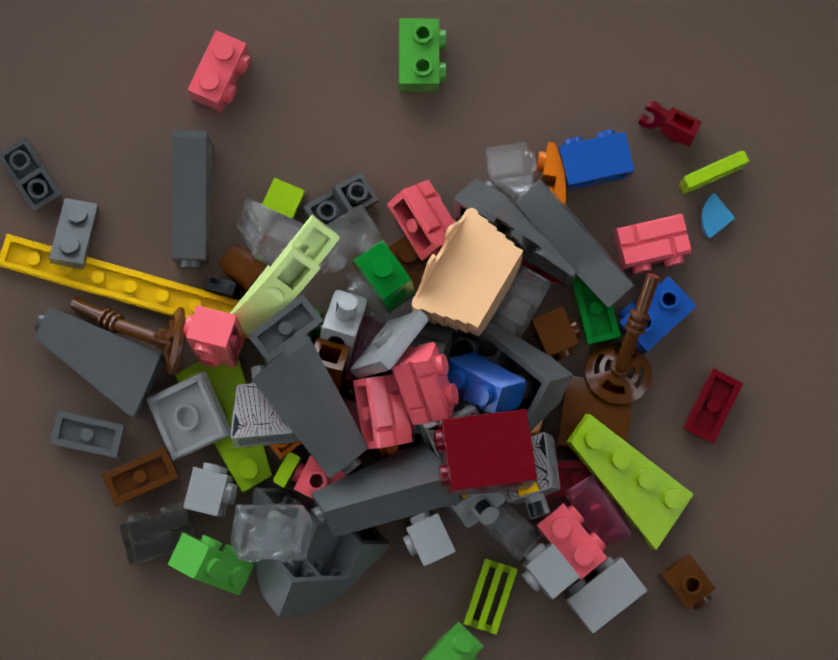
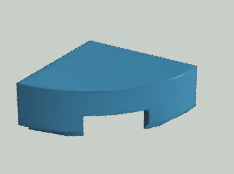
(714, 216)

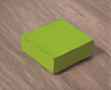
(284, 198)
(287, 470)

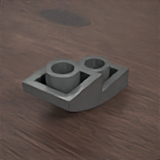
(29, 174)
(342, 199)

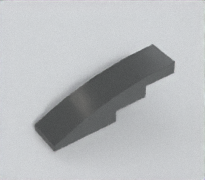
(574, 243)

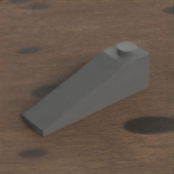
(509, 220)
(544, 375)

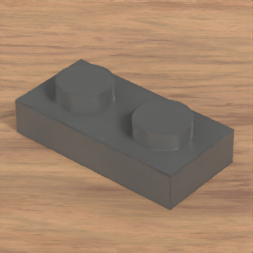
(74, 233)
(285, 328)
(87, 434)

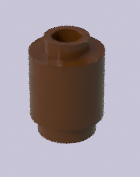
(241, 266)

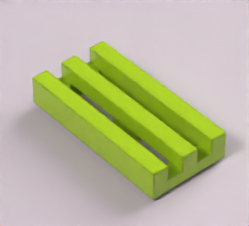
(713, 172)
(481, 624)

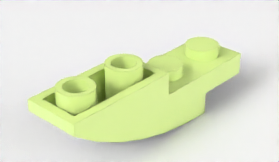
(286, 276)

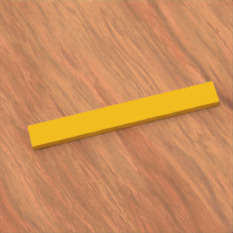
(110, 280)

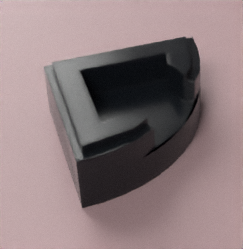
(222, 287)

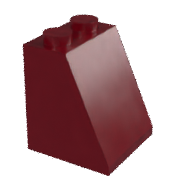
(486, 453)

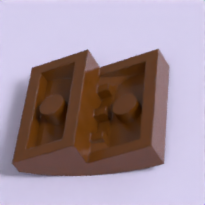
(580, 401)

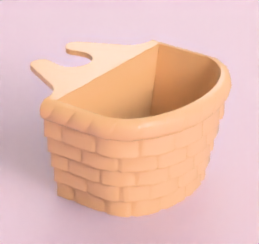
(468, 275)

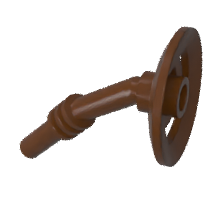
(167, 339)
(621, 363)

